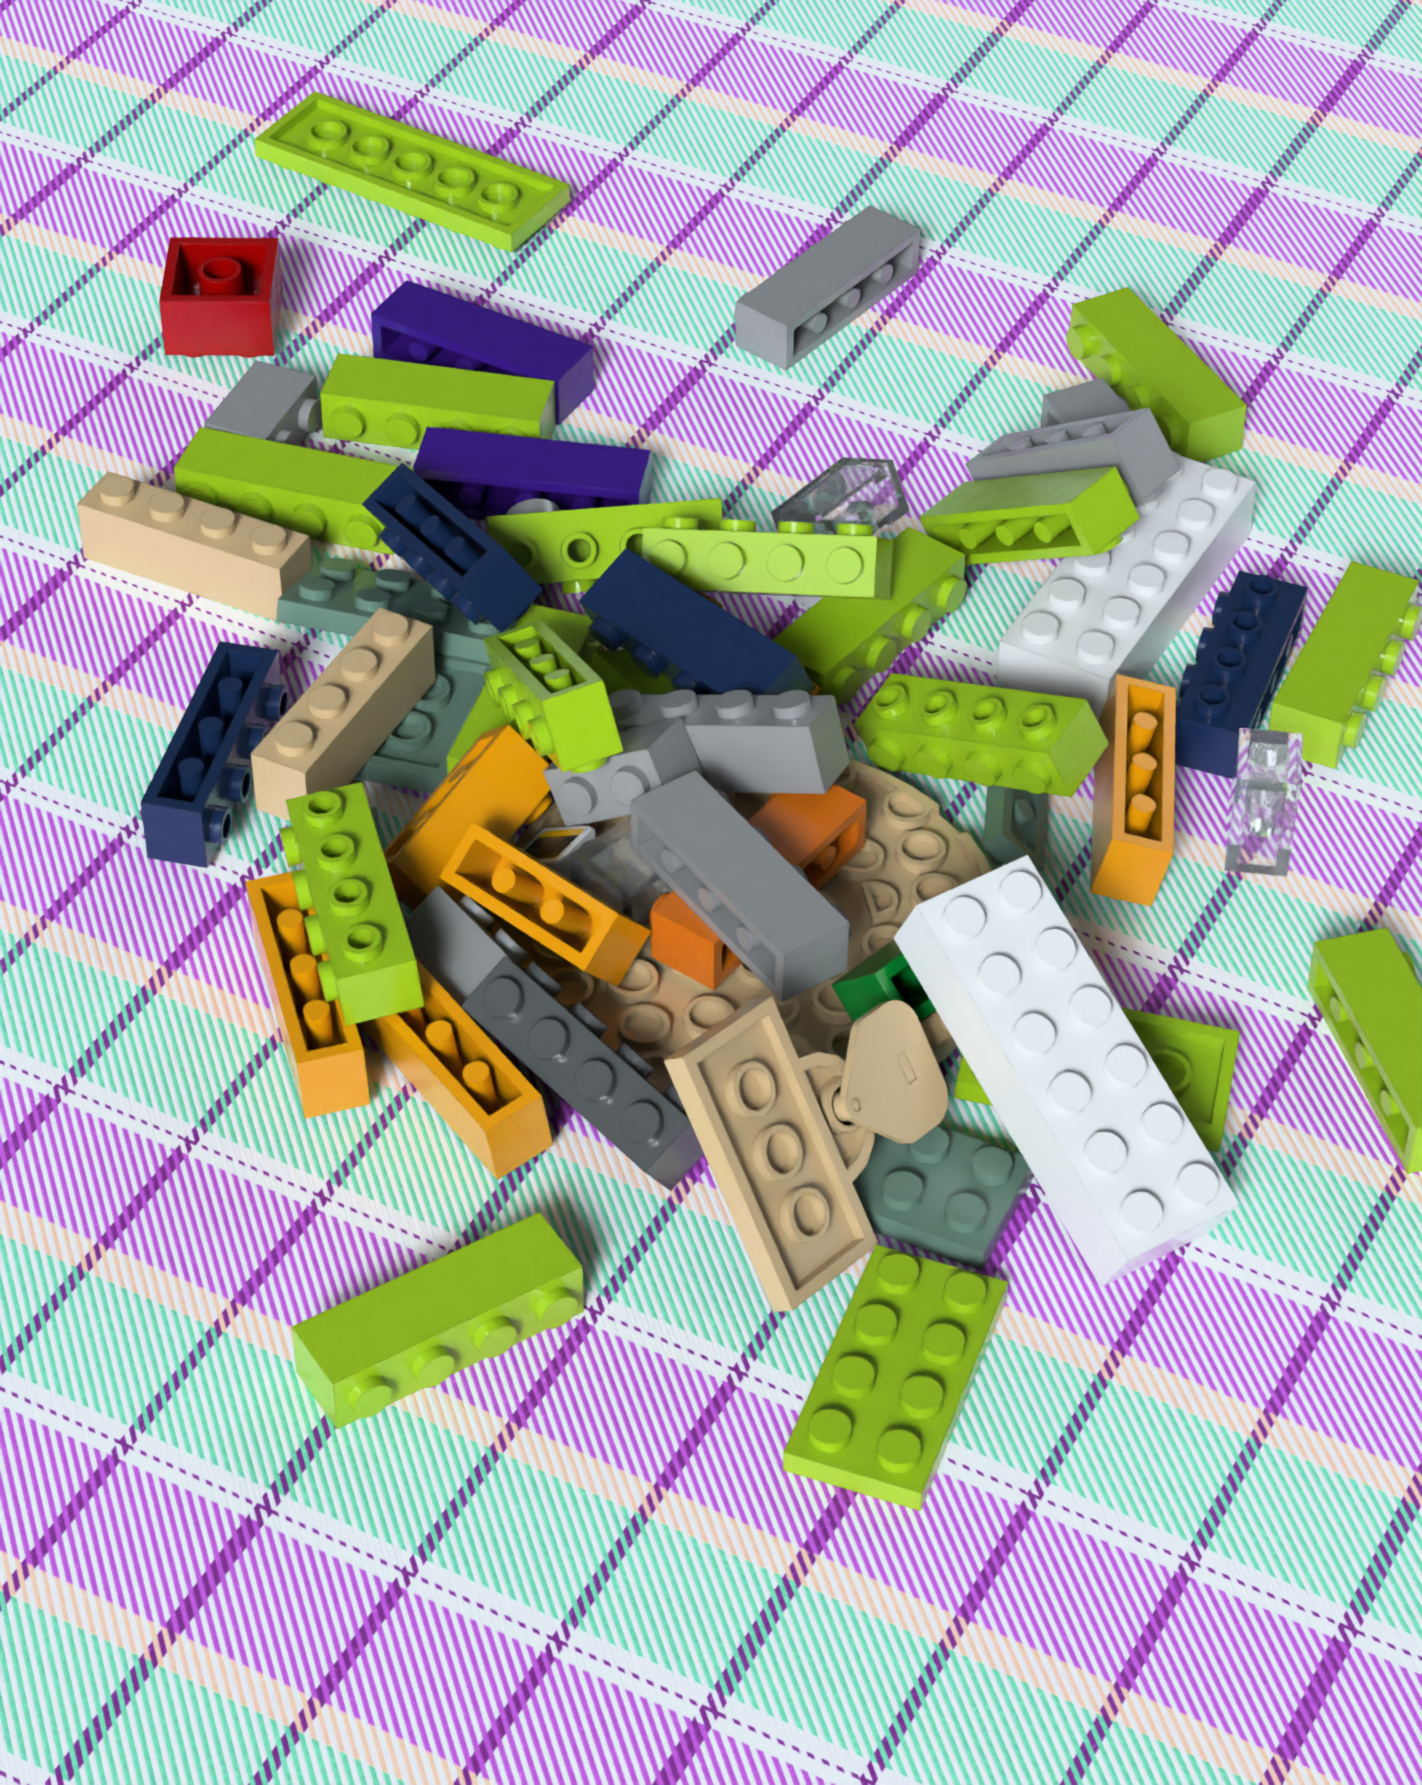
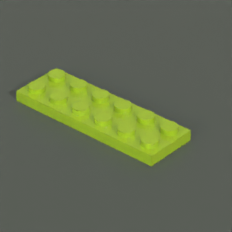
(413, 171)

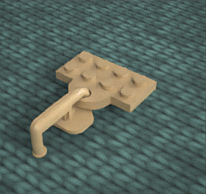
(800, 1129)

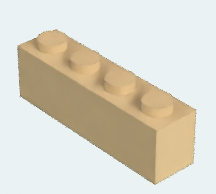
(191, 544)
(345, 712)

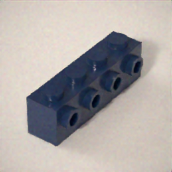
(450, 551)
(684, 634)
(1236, 670)
(209, 756)

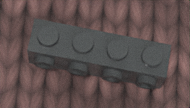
(591, 1076)

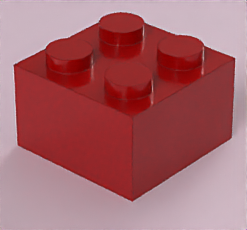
(221, 296)

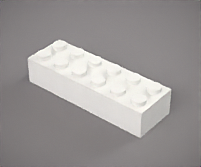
(1130, 602)
(1064, 1070)

